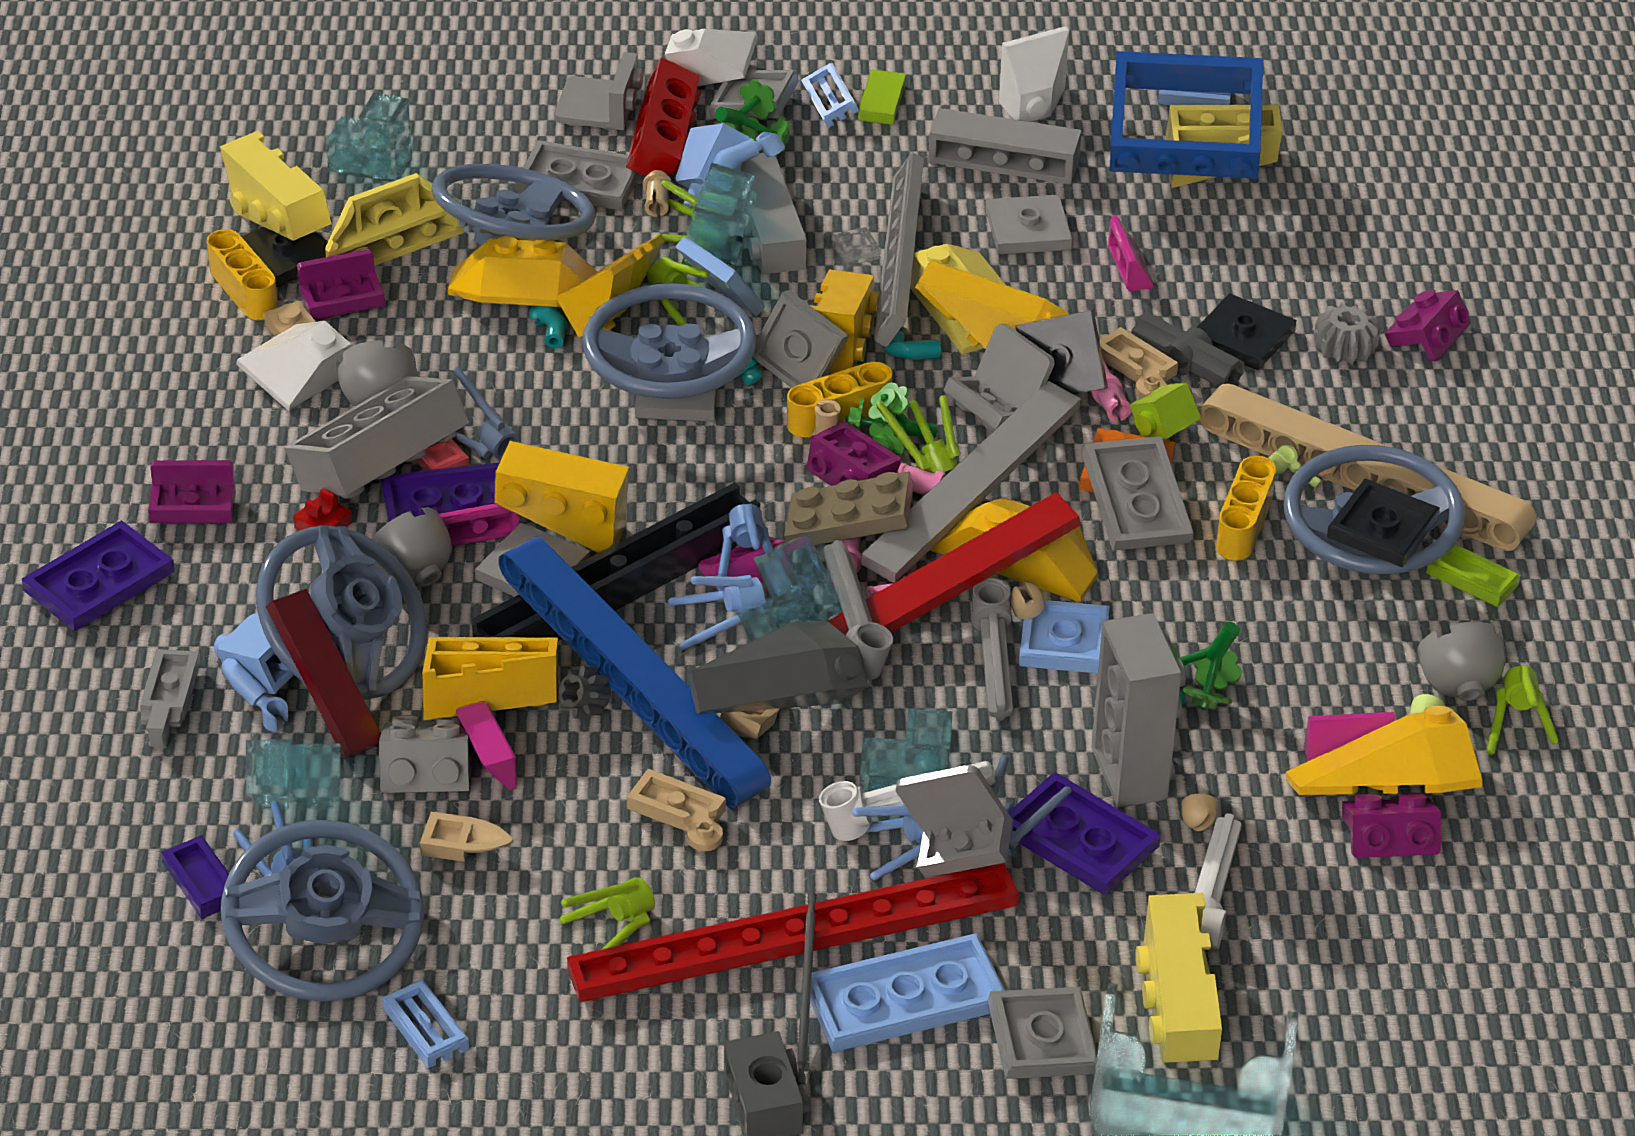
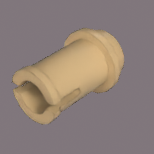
(655, 193)
(827, 415)

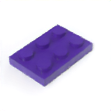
(98, 575)
(1085, 835)

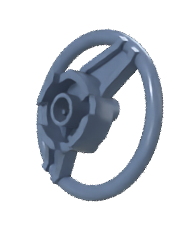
(512, 214)
(669, 358)
(1311, 523)
(353, 602)
(293, 899)

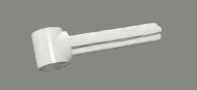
(843, 796)
(1215, 873)

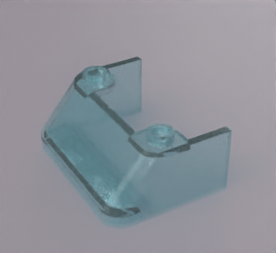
(1152, 1105)

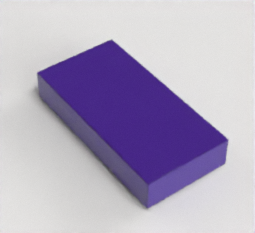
(197, 874)

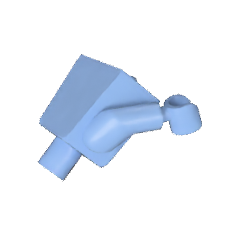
(720, 146)
(254, 669)

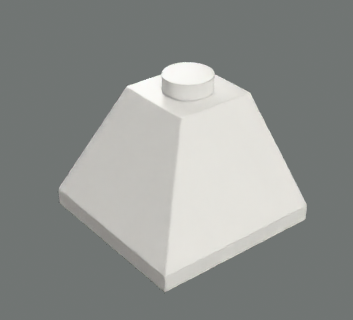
(712, 53)
(1033, 74)
(296, 362)

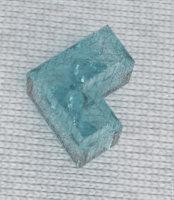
(375, 143)
(721, 212)
(797, 589)
(923, 751)
(294, 773)

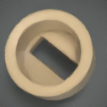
(1028, 609)
(1199, 811)

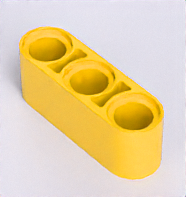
(241, 273)
(842, 387)
(1245, 508)

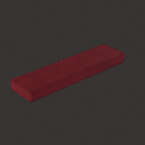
(324, 673)

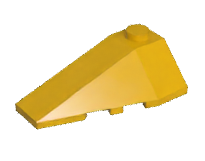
(615, 278)
(980, 302)
(1414, 750)

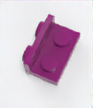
(848, 454)

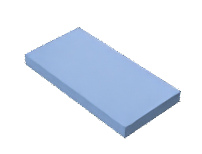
(903, 992)

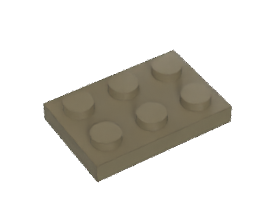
(851, 508)

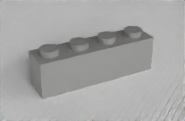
(1004, 146)
(774, 226)

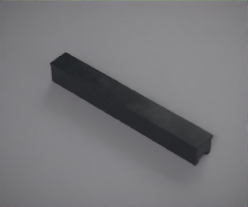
(632, 565)

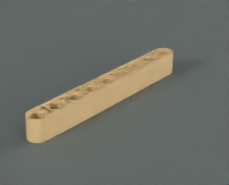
(1267, 425)

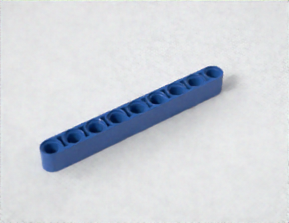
(634, 671)

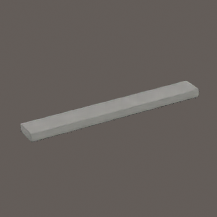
(899, 250)
(971, 481)

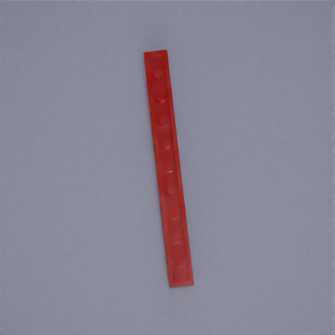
(783, 932)

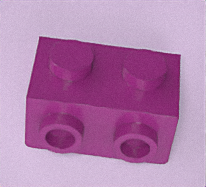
(340, 284)
(1431, 320)
(192, 491)
(1393, 825)

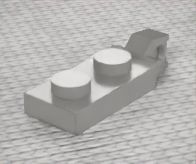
(168, 693)

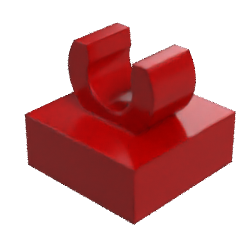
(322, 511)

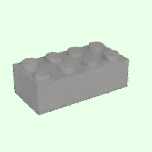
(377, 436)
(1137, 709)

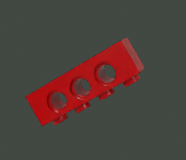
(664, 119)

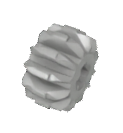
(1346, 333)

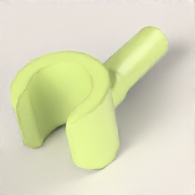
(1286, 458)

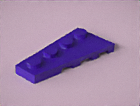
(439, 489)

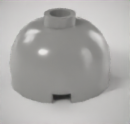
(372, 368)
(418, 543)
(1463, 661)

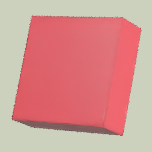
(443, 456)

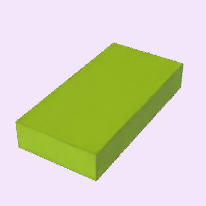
(882, 97)
(1475, 575)

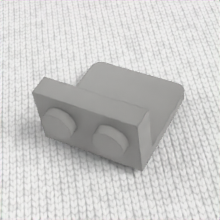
(601, 101)
(1005, 377)
(423, 755)
(959, 820)

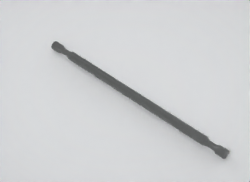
(806, 988)

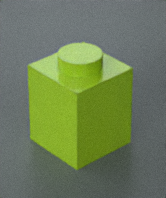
(1165, 411)

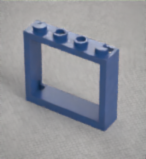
(1195, 74)

